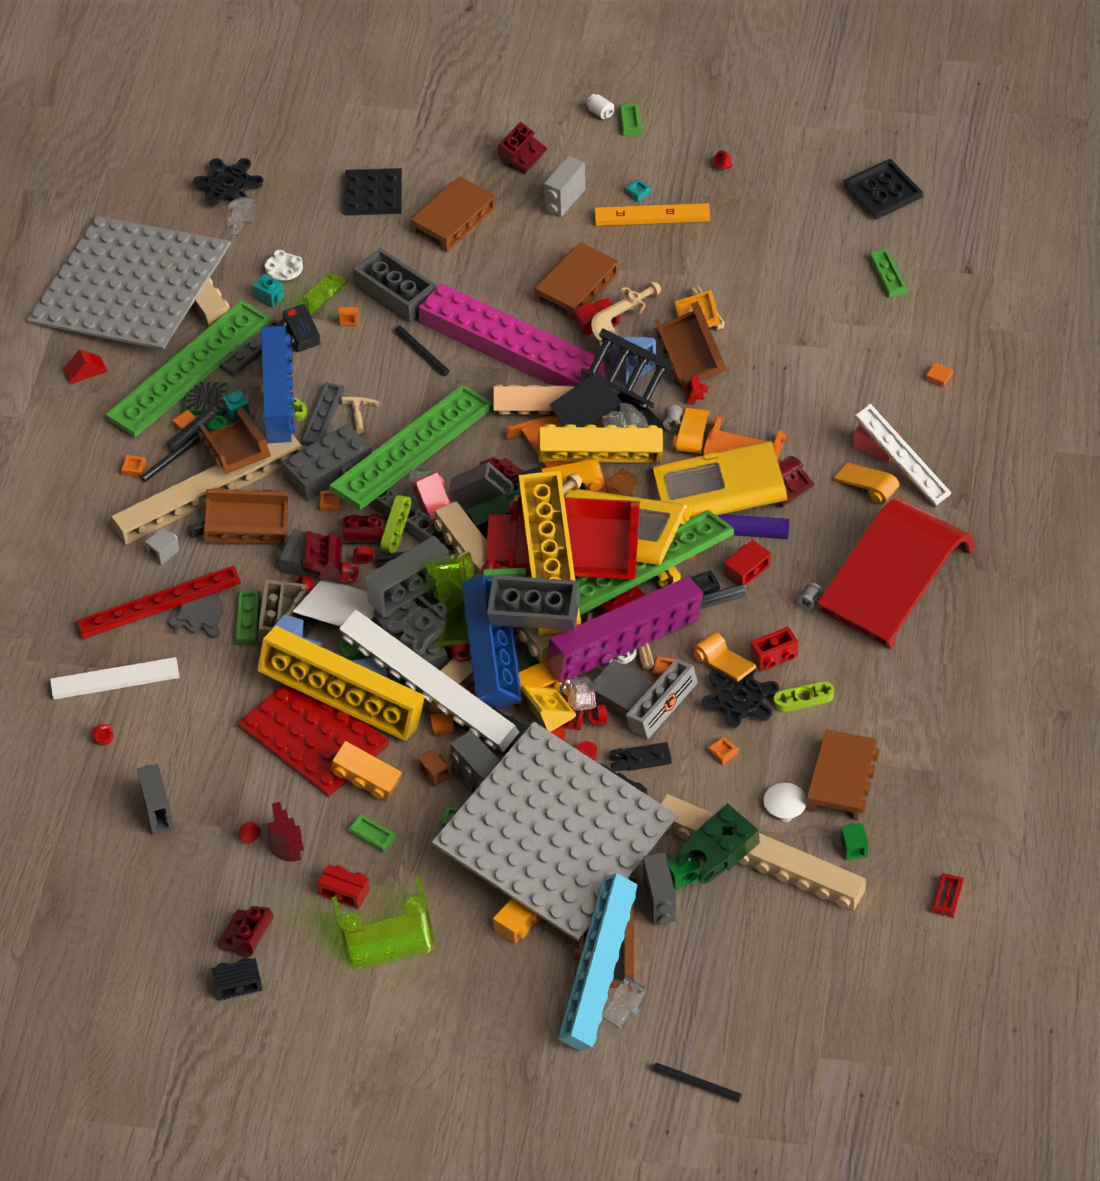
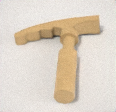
(355, 402)

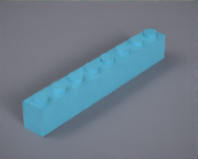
(597, 962)

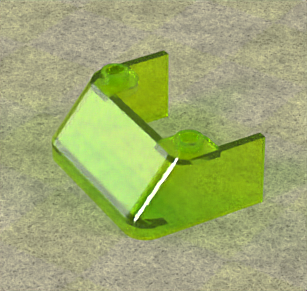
(449, 575)
(387, 938)

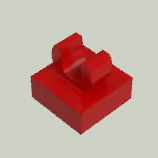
(695, 390)

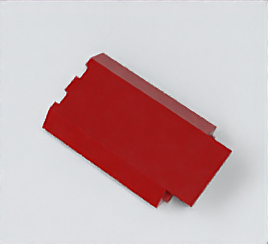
(600, 535)

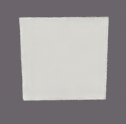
(334, 603)

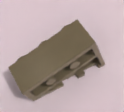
(277, 600)

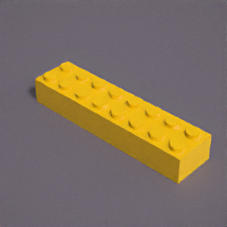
(546, 530)
(340, 683)

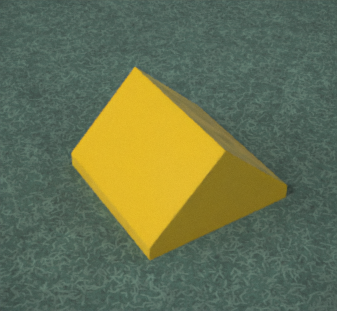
(548, 706)

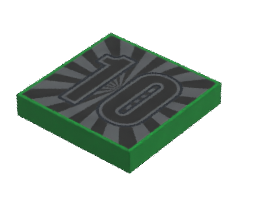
(205, 396)

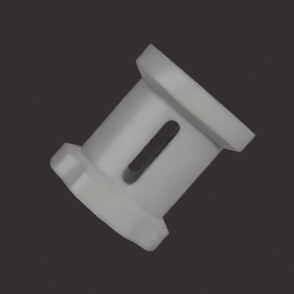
(672, 419)
(811, 593)

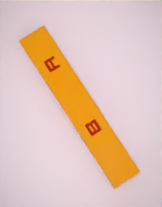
(652, 214)

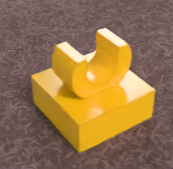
(668, 577)

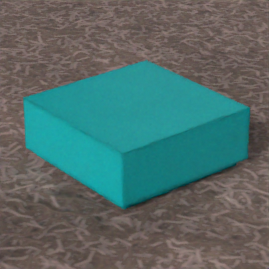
(638, 190)

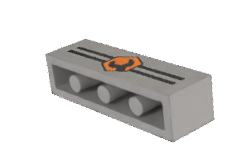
(661, 699)

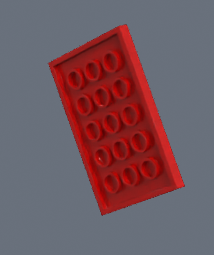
(308, 735)

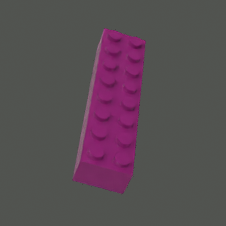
(624, 629)

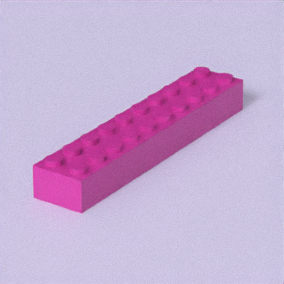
(505, 337)

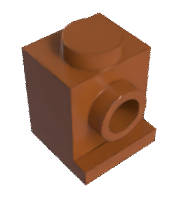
(434, 768)

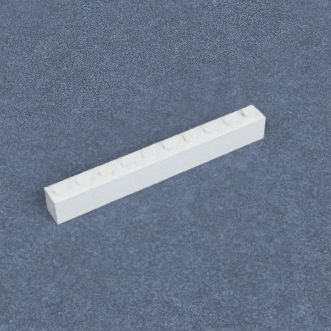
(429, 681)

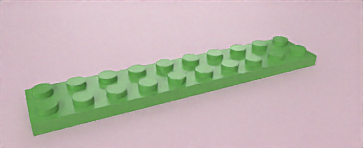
(187, 369)
(410, 447)
(688, 541)

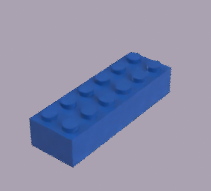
(277, 384)
(490, 648)

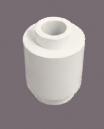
(600, 106)

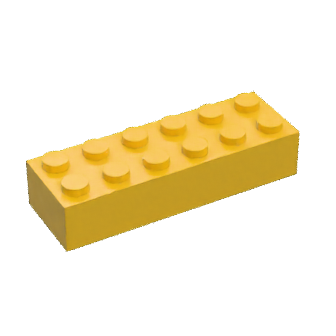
(600, 444)

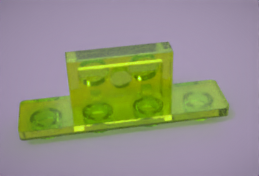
(322, 292)

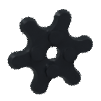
(225, 174)
(740, 708)

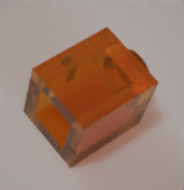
(622, 483)

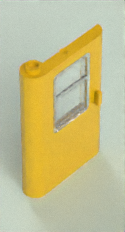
(723, 480)
(656, 523)

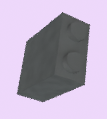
(479, 485)
(620, 688)
(155, 798)
(659, 888)

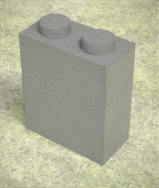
(564, 186)

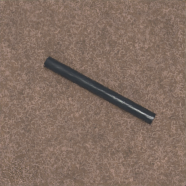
(422, 350)
(170, 458)
(697, 1082)

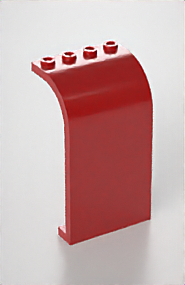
(891, 570)

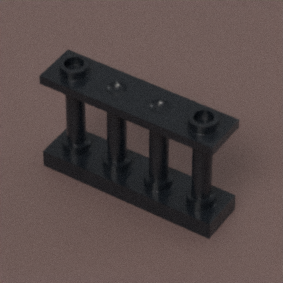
(644, 357)

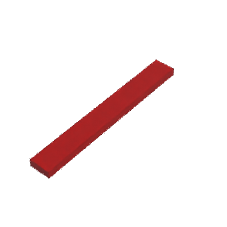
(158, 602)

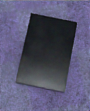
(586, 402)

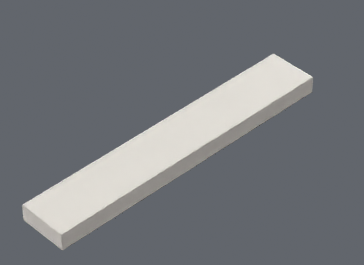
(902, 455)
(114, 678)

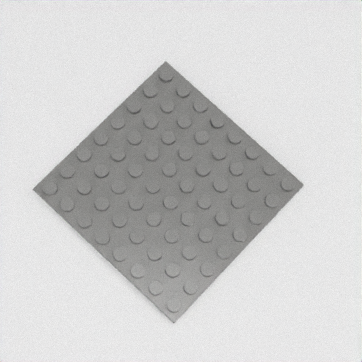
(125, 284)
(553, 828)

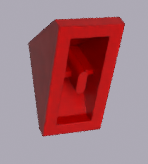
(84, 366)

